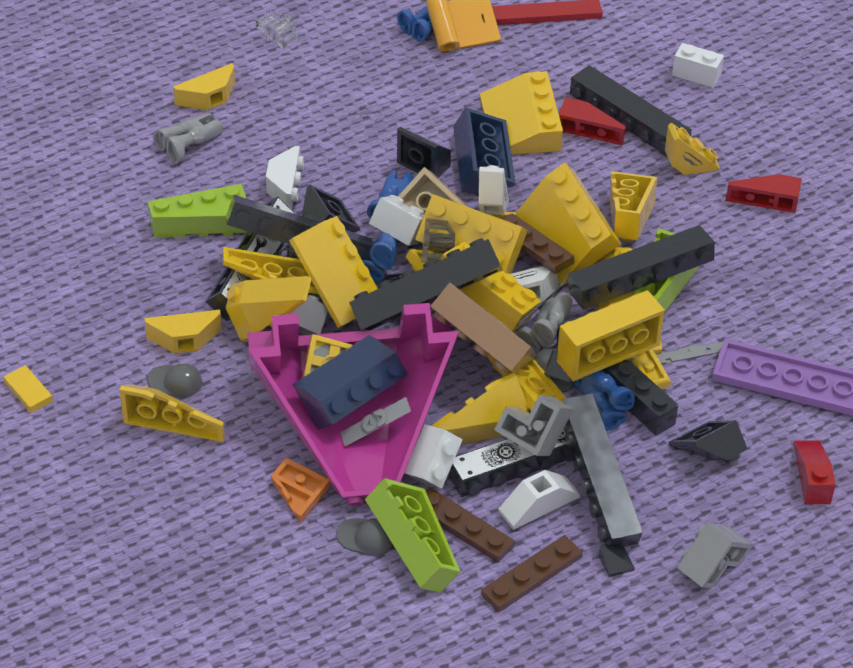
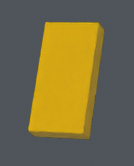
(28, 389)

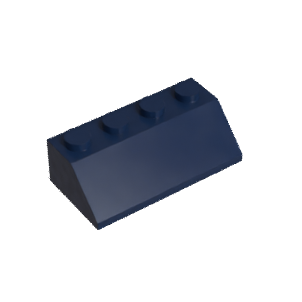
(479, 143)
(349, 381)

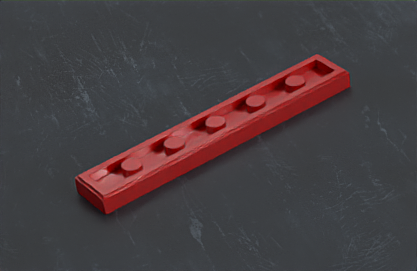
(547, 12)

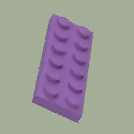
(785, 376)

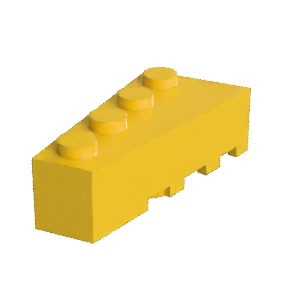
(631, 203)

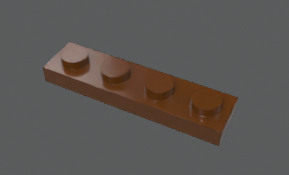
(542, 248)
(470, 527)
(531, 573)

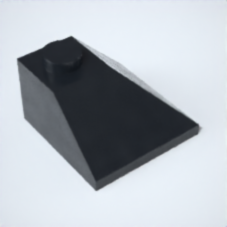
(419, 152)
(324, 206)
(713, 440)

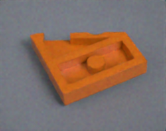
(299, 487)

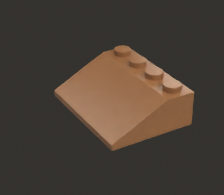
(483, 329)

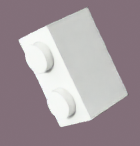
(697, 65)
(397, 219)
(433, 456)

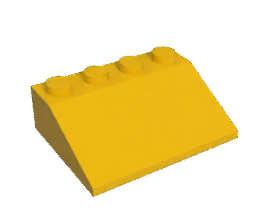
(529, 111)
(570, 218)

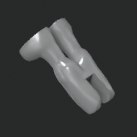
(187, 132)
(546, 323)

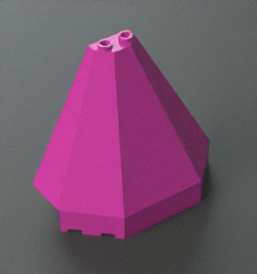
(358, 468)

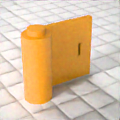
(460, 24)

